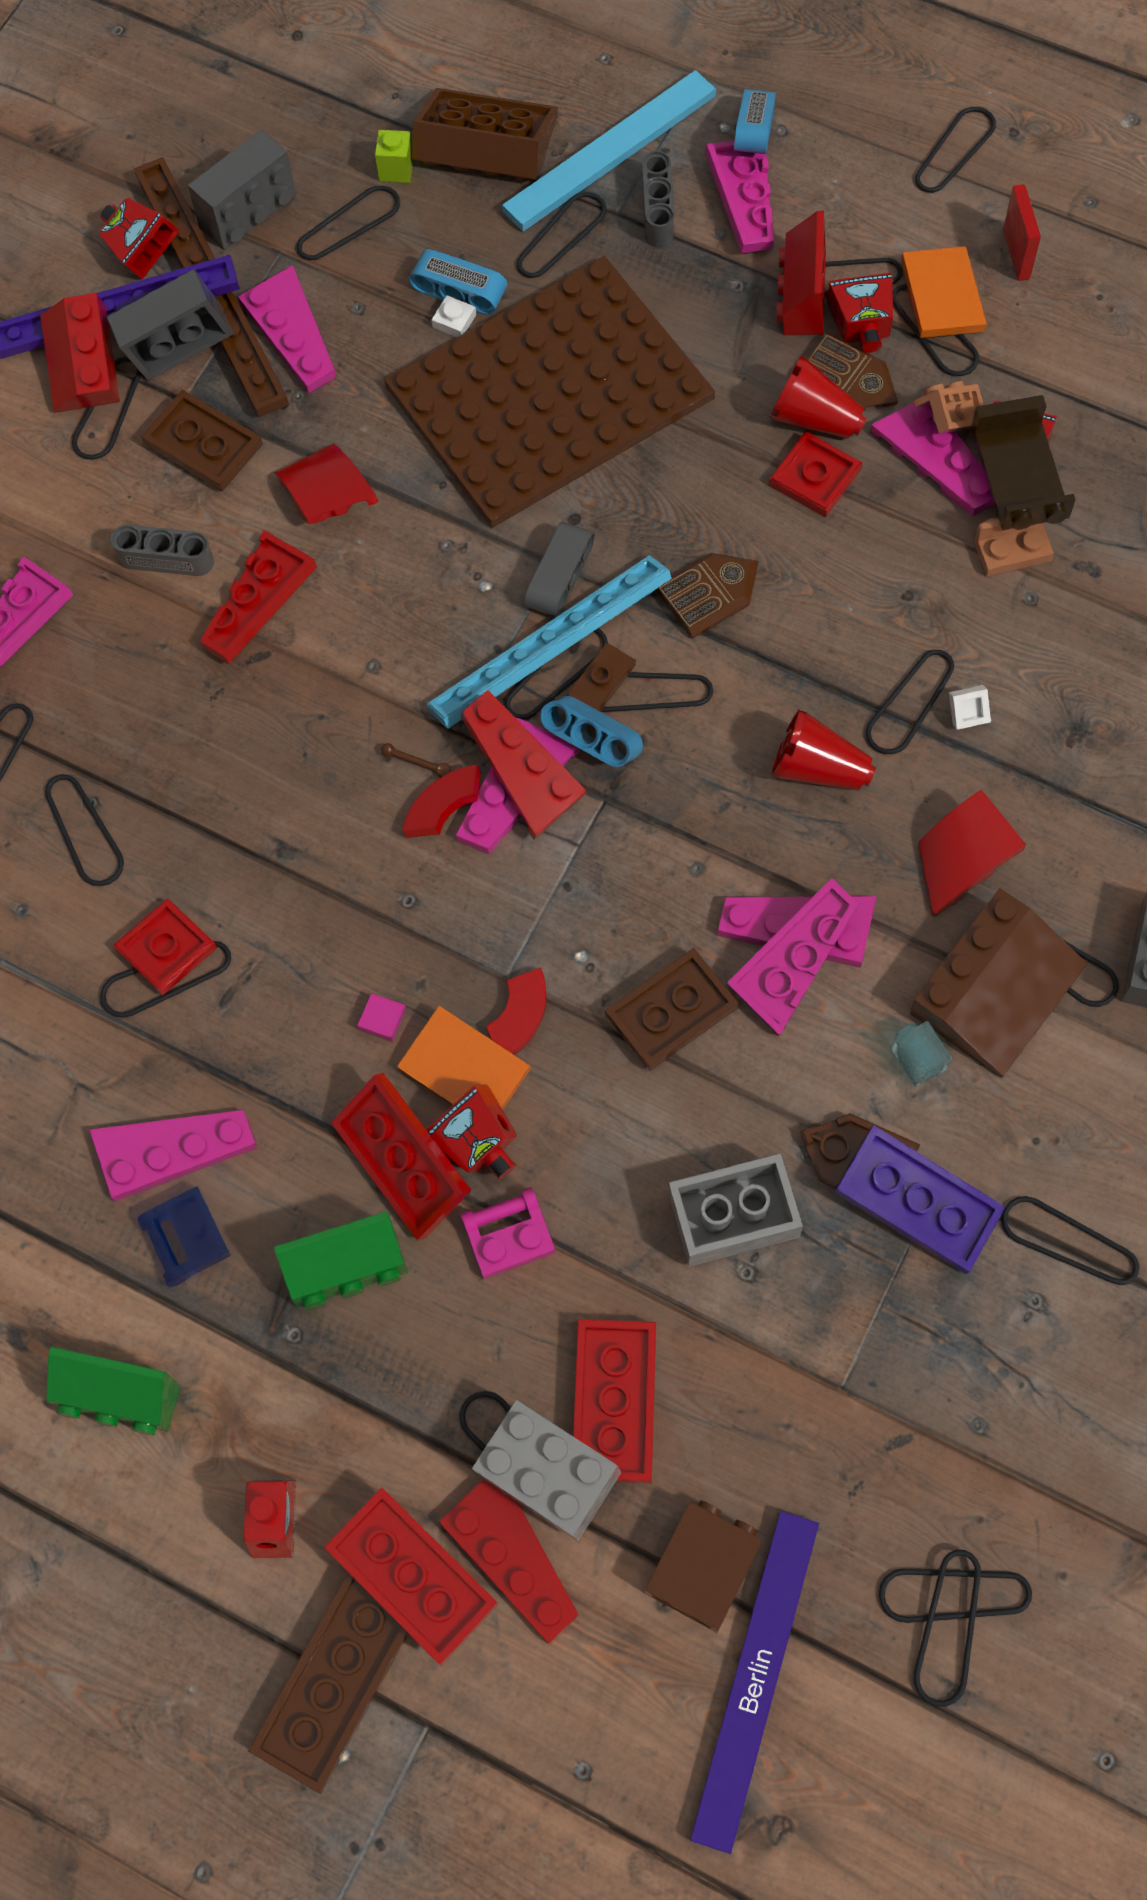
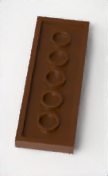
(330, 1687)

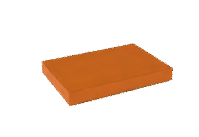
(943, 292)
(455, 1057)

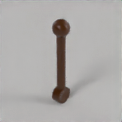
(442, 769)

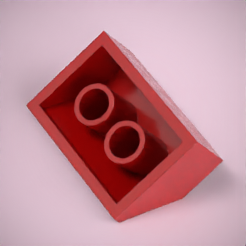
(803, 278)
(79, 353)

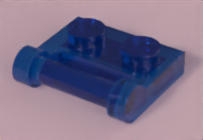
(195, 1230)

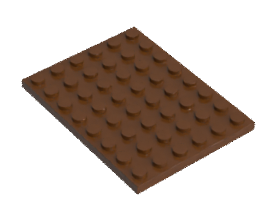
(548, 390)

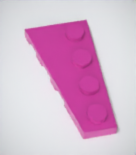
(744, 193)
(937, 455)
(760, 918)

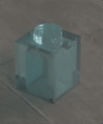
(920, 1052)

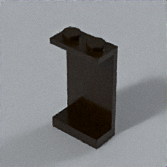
(1020, 463)

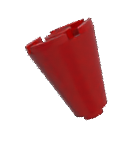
(817, 403)
(821, 756)

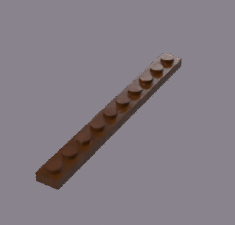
(191, 249)

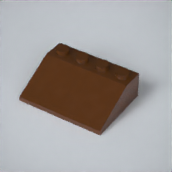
(483, 133)
(998, 983)

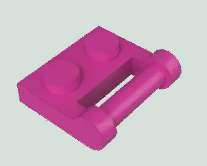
(513, 1244)

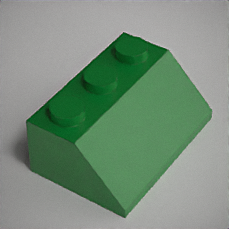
(341, 1261)
(110, 1391)

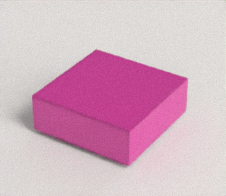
(381, 1017)

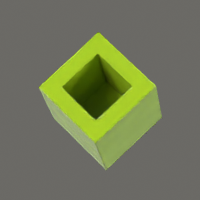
(394, 156)

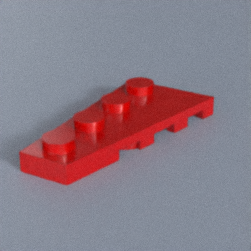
(264, 587)
(532, 776)
(507, 1550)

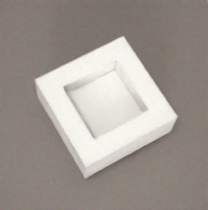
(453, 317)
(970, 707)

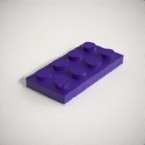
(919, 1199)

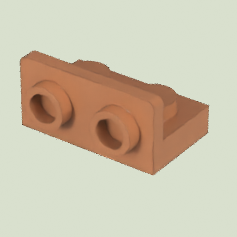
(952, 405)
(1011, 548)

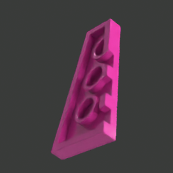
(289, 326)
(28, 605)
(494, 813)
(788, 963)
(163, 1150)

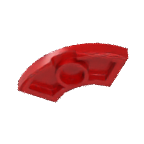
(441, 800)
(523, 1012)

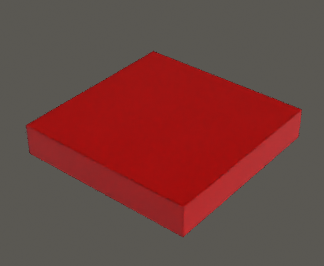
(1021, 232)
(815, 473)
(165, 946)

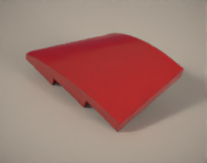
(325, 484)
(965, 850)

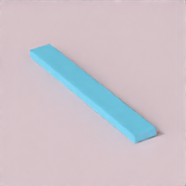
(608, 151)
(551, 639)

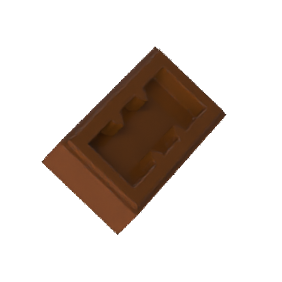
(602, 677)

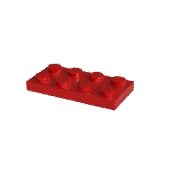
(400, 1156)
(617, 1393)
(411, 1576)

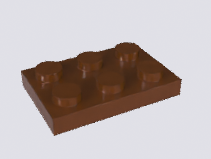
(202, 440)
(671, 1009)

